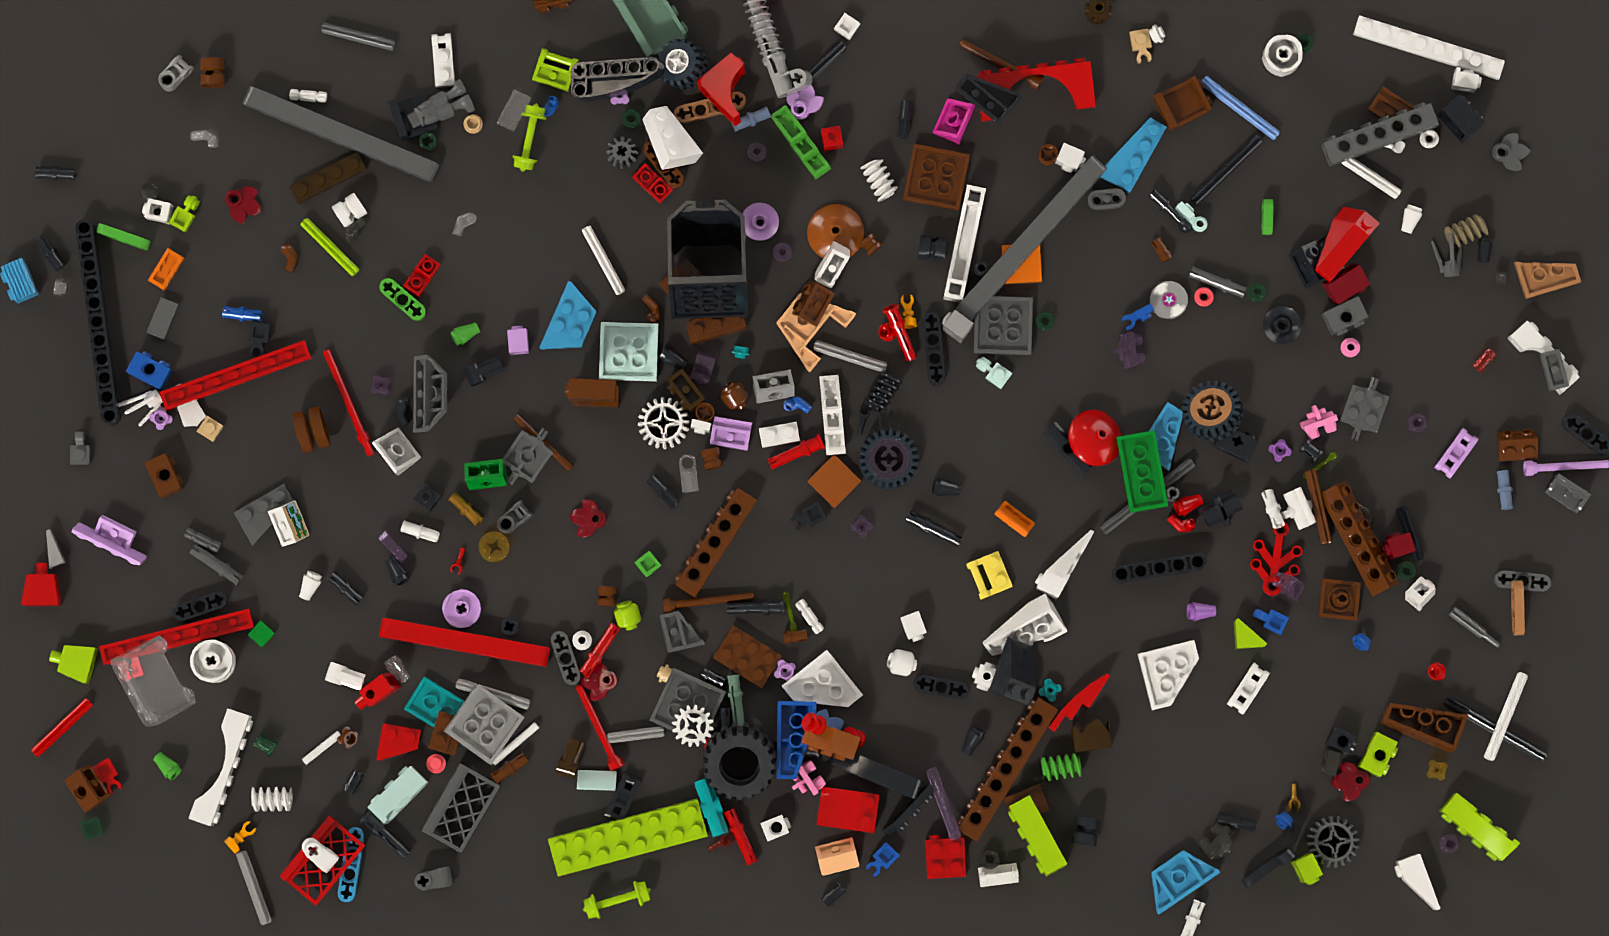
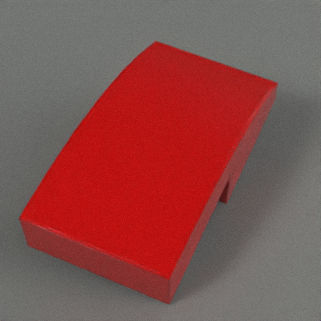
(652, 183)
(422, 276)

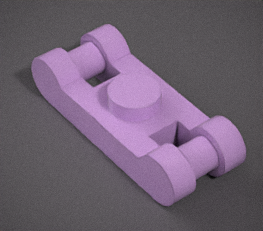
(1456, 453)

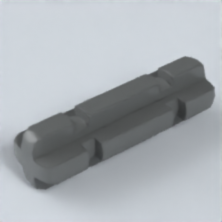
(202, 540)

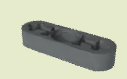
(1536, 588)
(573, 661)

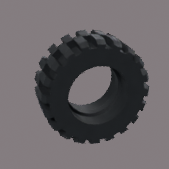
(740, 737)

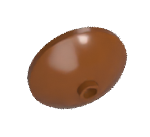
(831, 216)

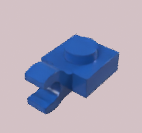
(1143, 314)
(1273, 621)

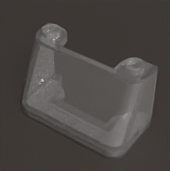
(152, 682)

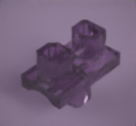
(1127, 350)

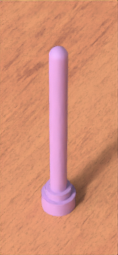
(1531, 468)

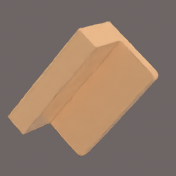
(837, 856)

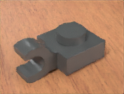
(80, 453)

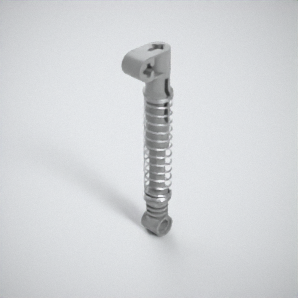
(773, 56)

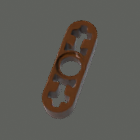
(668, 179)

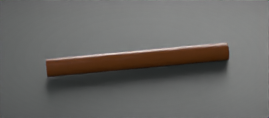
(557, 455)

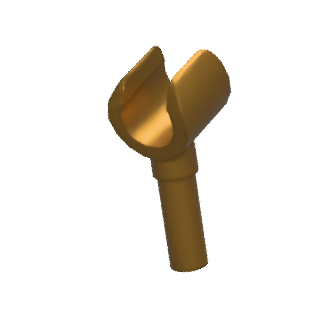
(1294, 801)

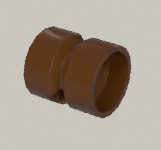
(213, 66)

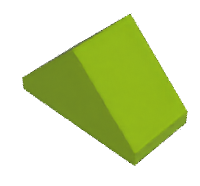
(1246, 637)

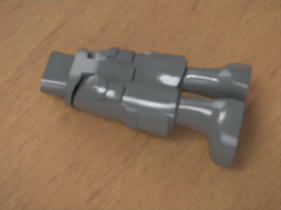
(438, 108)

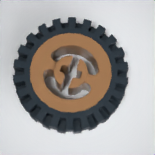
(1201, 403)

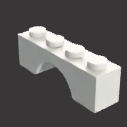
(1528, 338)

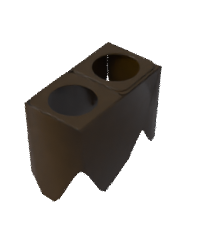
(1092, 738)

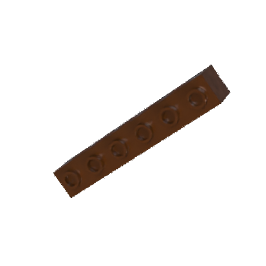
(736, 497)
(1350, 534)

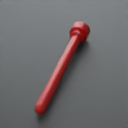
(614, 760)

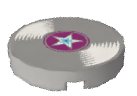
(1169, 300)

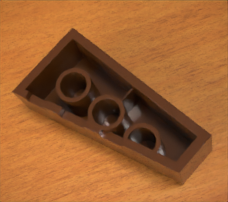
(1426, 725)

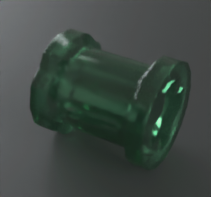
(265, 744)

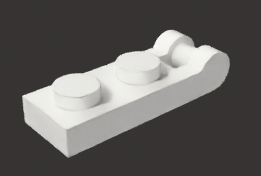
(443, 61)

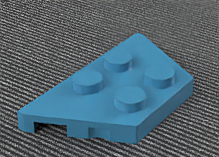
(570, 321)
(1179, 878)

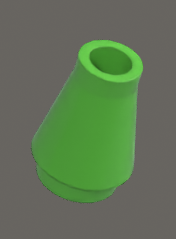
(464, 333)
(167, 766)

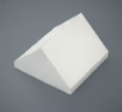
(396, 451)

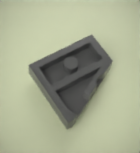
(678, 633)

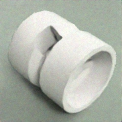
(349, 210)

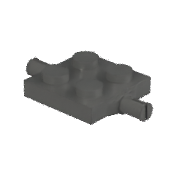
(1364, 409)
(527, 456)

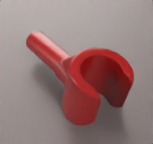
(458, 561)

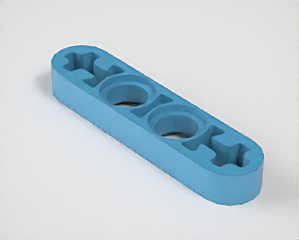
(355, 865)

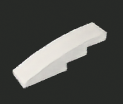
(832, 415)

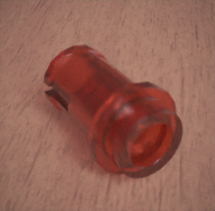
(1483, 361)

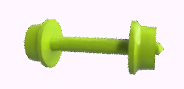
(524, 162)
(592, 907)

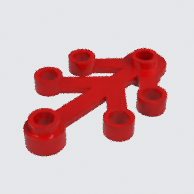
(1274, 562)

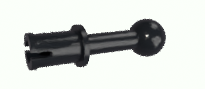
(1183, 224)

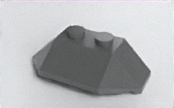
(429, 393)

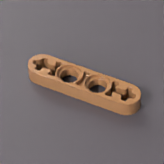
(710, 110)

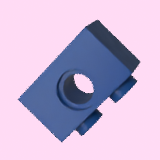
(138, 369)

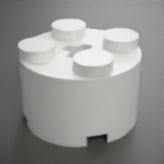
(1278, 45)

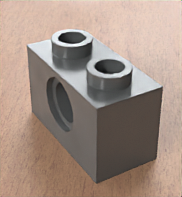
(1352, 307)

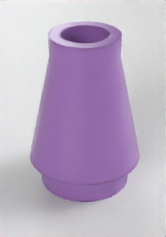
(1200, 611)

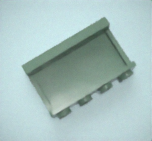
(652, 23)

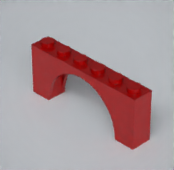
(1074, 76)

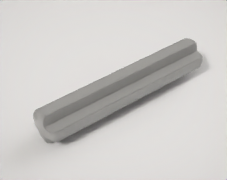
(637, 734)

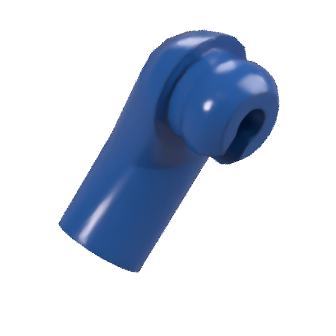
(551, 106)
(796, 403)

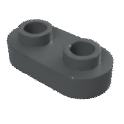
(1106, 199)

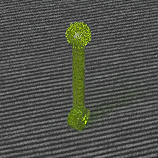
(1332, 456)
(793, 626)

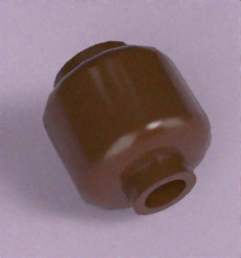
(734, 395)

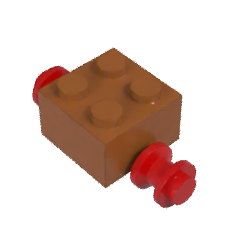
(831, 740)

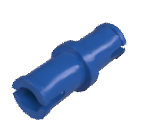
(242, 314)

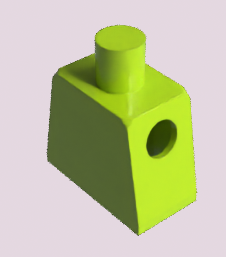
(75, 662)

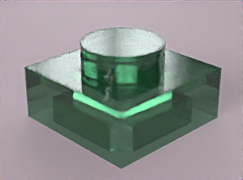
(92, 828)

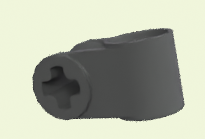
(515, 517)
(437, 878)

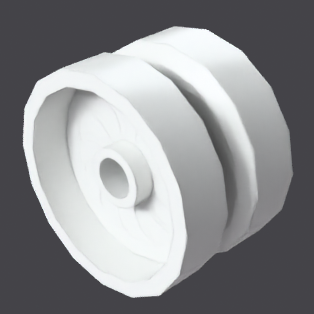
(201, 661)

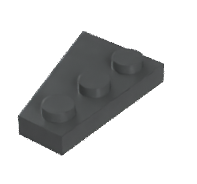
(255, 516)

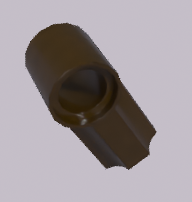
(569, 761)

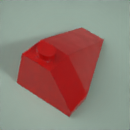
(1345, 236)

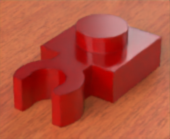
(106, 772)

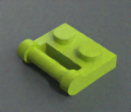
(553, 75)

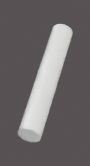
(322, 747)

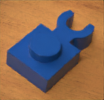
(884, 857)

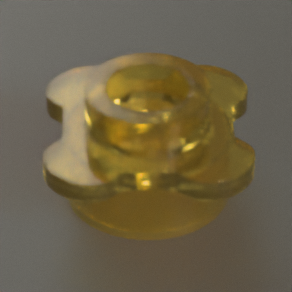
(1433, 774)

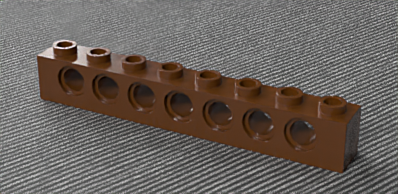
(1047, 713)

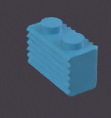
(19, 281)

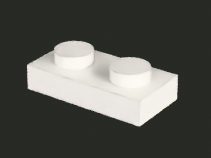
(779, 434)

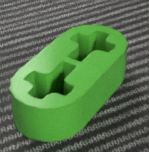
(1267, 217)

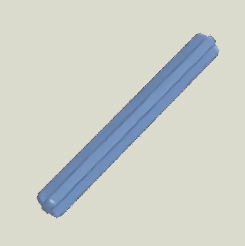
(1240, 108)

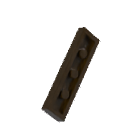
(327, 178)

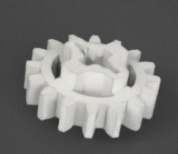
(700, 720)

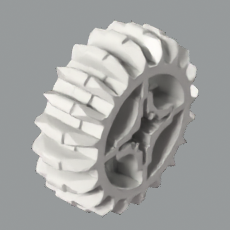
(672, 423)

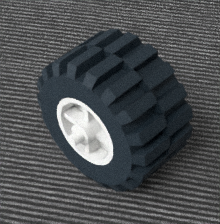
(683, 63)

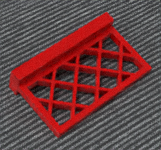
(300, 860)

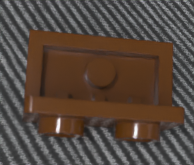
(1517, 445)

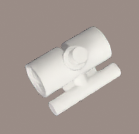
(1299, 508)

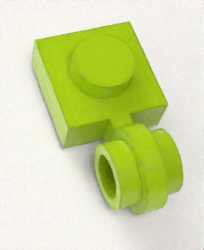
(181, 217)

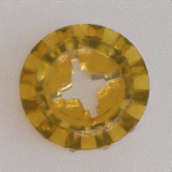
(497, 555)

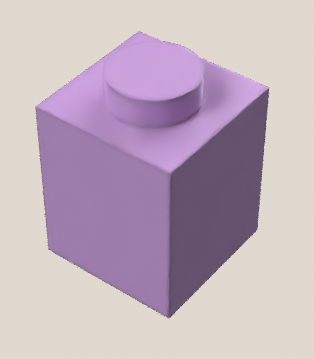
(518, 340)

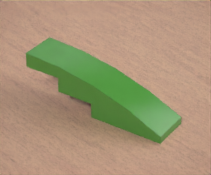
(800, 142)

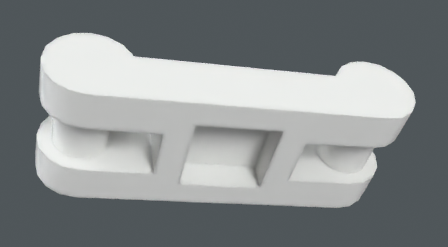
(1248, 688)

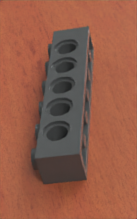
(1335, 155)

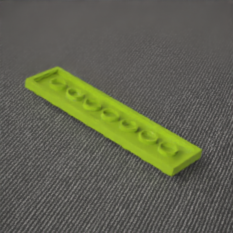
(627, 837)

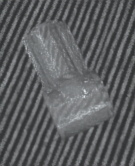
(688, 476)

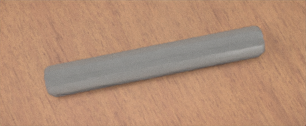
(850, 356)
(503, 696)
(253, 887)

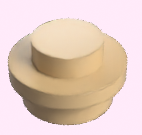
(473, 124)
(664, 673)

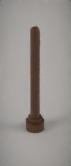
(1034, 80)
(671, 604)

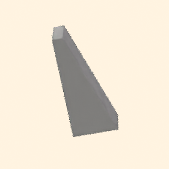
(54, 552)

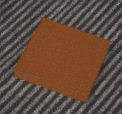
(834, 481)

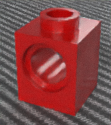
(832, 138)

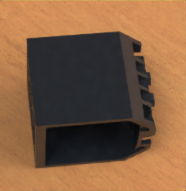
(707, 294)

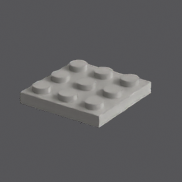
(484, 724)

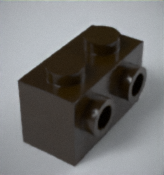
(685, 390)

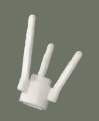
(151, 398)

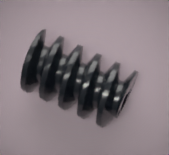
(882, 392)

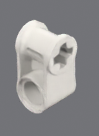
(321, 856)

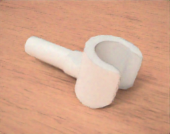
(1397, 147)

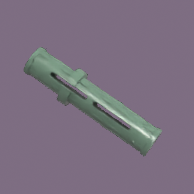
(736, 699)

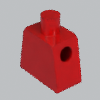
(41, 588)
(382, 686)

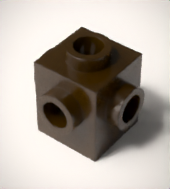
(1095, 16)

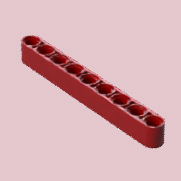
(464, 642)

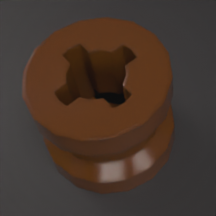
(871, 244)

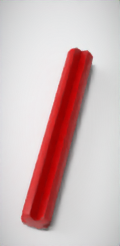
(61, 727)

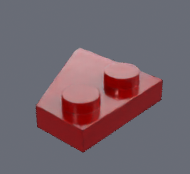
(397, 740)

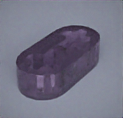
(394, 548)

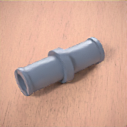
(751, 119)
(1505, 490)

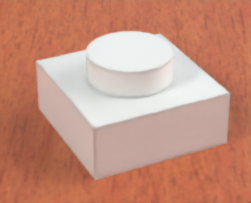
(847, 26)
(700, 427)

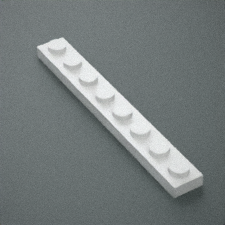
(1428, 47)

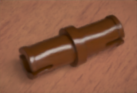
(509, 768)

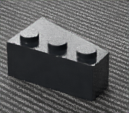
(988, 97)

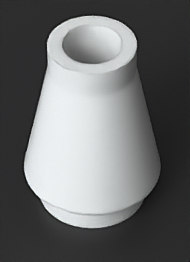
(1410, 218)
(309, 585)

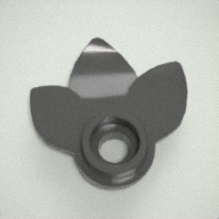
(1513, 152)

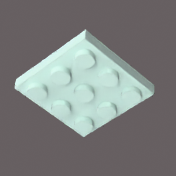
(628, 351)

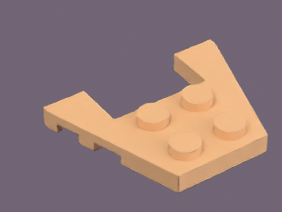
(801, 332)

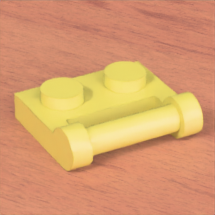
(995, 572)

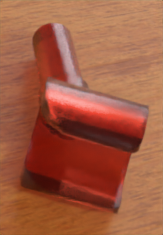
(723, 842)

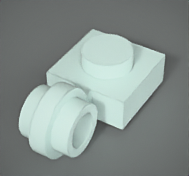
(1186, 211)
(997, 375)

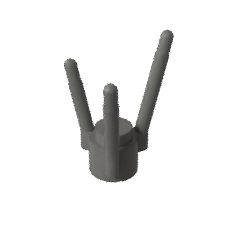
(1451, 267)

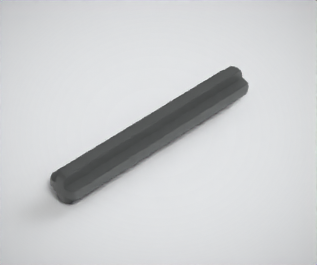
(358, 36)

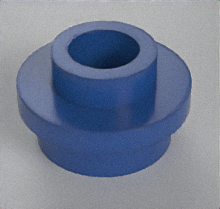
(1361, 642)
(1284, 821)

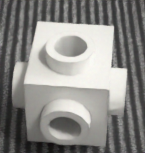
(978, 675)

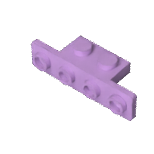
(111, 537)

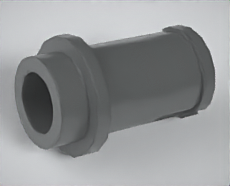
(1175, 490)

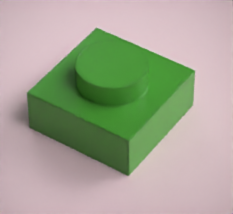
(647, 564)

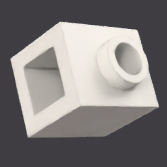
(1070, 158)

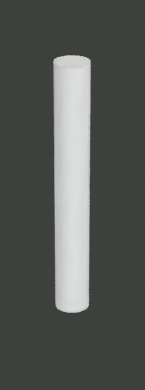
(516, 742)

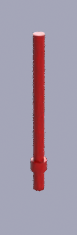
(363, 436)

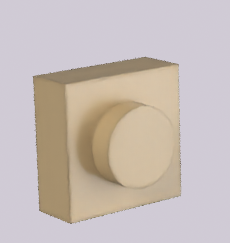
(210, 428)

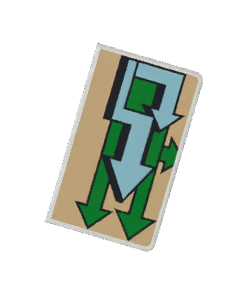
(288, 523)

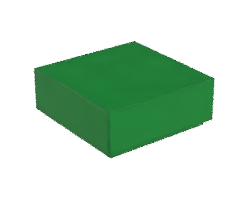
(261, 634)

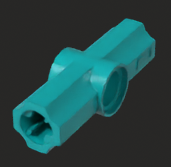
(711, 807)

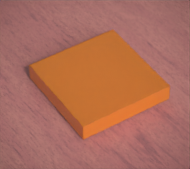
(1029, 271)

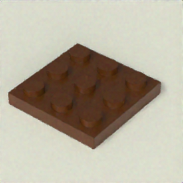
(936, 177)

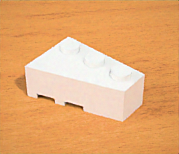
(670, 139)

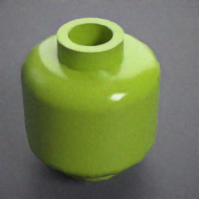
(627, 615)

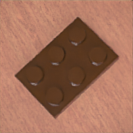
(747, 656)

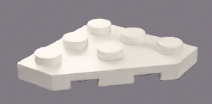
(1167, 671)
(823, 683)

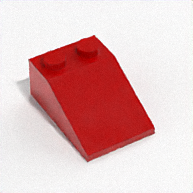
(848, 809)

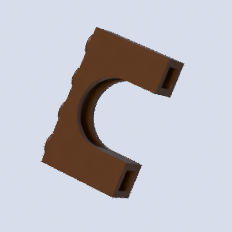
(592, 393)

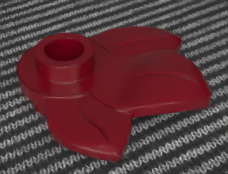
(245, 205)
(585, 518)
(597, 682)
(1347, 781)

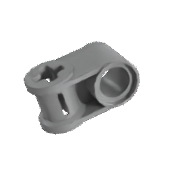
(176, 72)

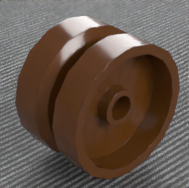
(308, 430)

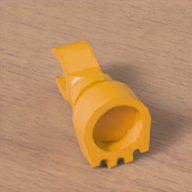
(908, 313)
(232, 842)

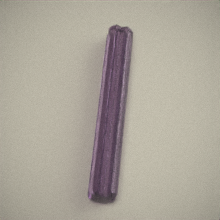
(944, 804)

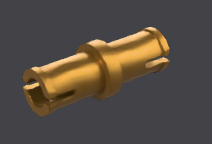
(466, 509)

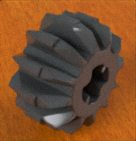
(630, 153)

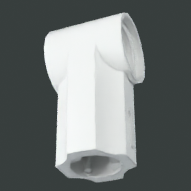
(341, 675)

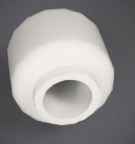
(901, 662)

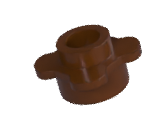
(352, 737)

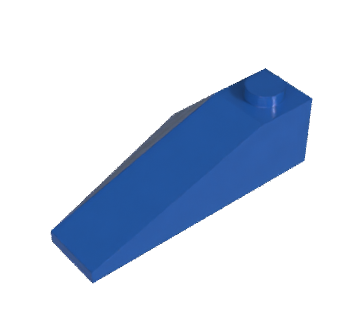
(789, 736)

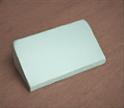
(596, 780)

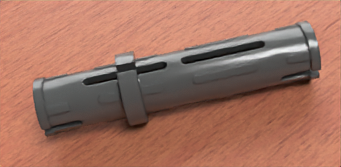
(1218, 282)
(216, 564)

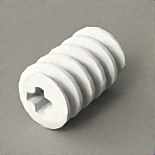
(879, 178)
(270, 799)

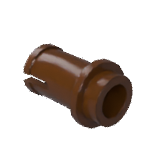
(1161, 249)
(794, 636)

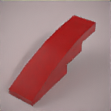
(1083, 698)

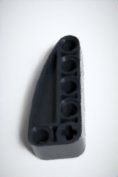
(609, 83)
(880, 774)

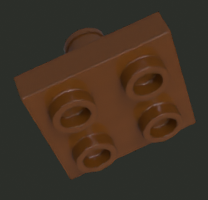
(1339, 599)

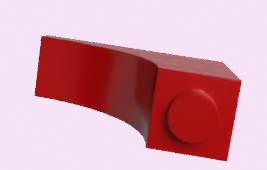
(720, 83)

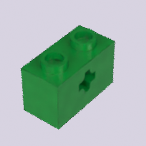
(485, 474)

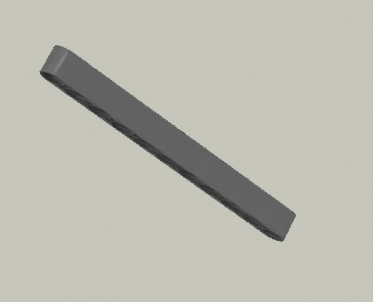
(340, 134)
(1031, 238)

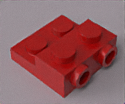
(945, 857)

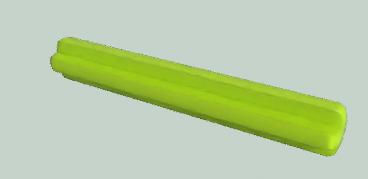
(330, 247)

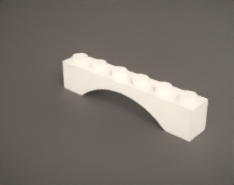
(964, 243)
(234, 729)

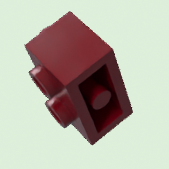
(1346, 283)
(1398, 545)

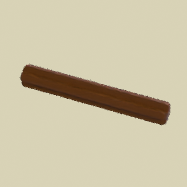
(1318, 506)

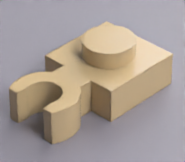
(1141, 42)

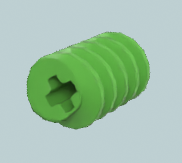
(1061, 766)

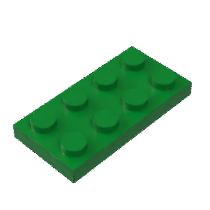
(1142, 471)

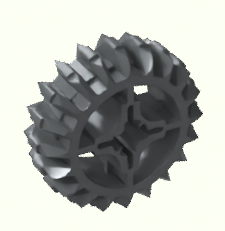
(1333, 850)

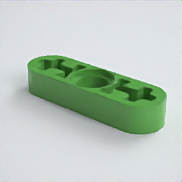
(123, 237)
(395, 286)

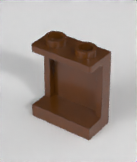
(1182, 103)

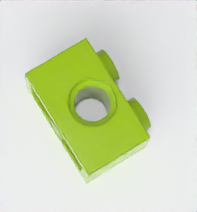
(1370, 763)
(1307, 869)

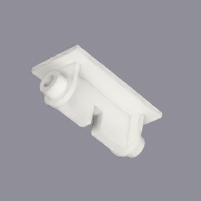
(1000, 875)

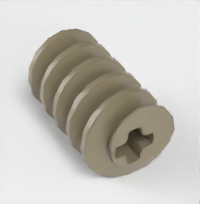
(1466, 229)

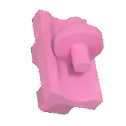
(1317, 419)
(813, 785)

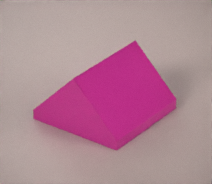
(954, 120)

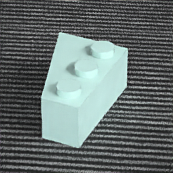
(397, 794)

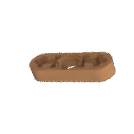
(1517, 607)

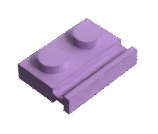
(730, 433)

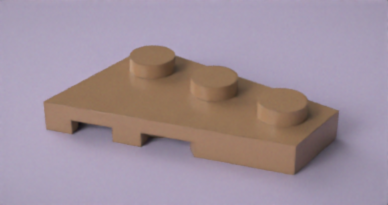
(1545, 277)

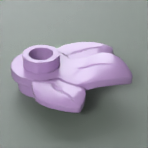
(804, 99)

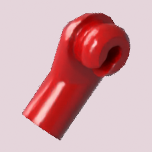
(1182, 525)

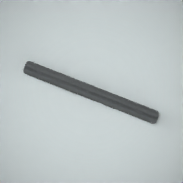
(1169, 479)

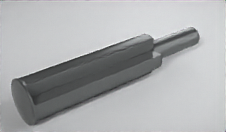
(1472, 625)

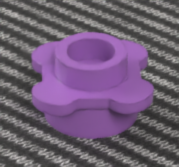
(1280, 445)

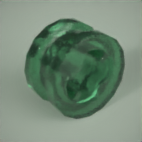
(424, 136)

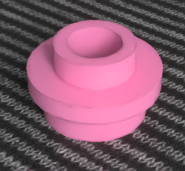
(1348, 353)

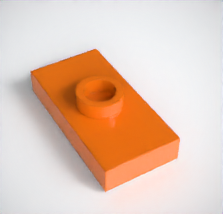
(166, 269)
(1014, 518)

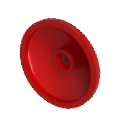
(1087, 442)

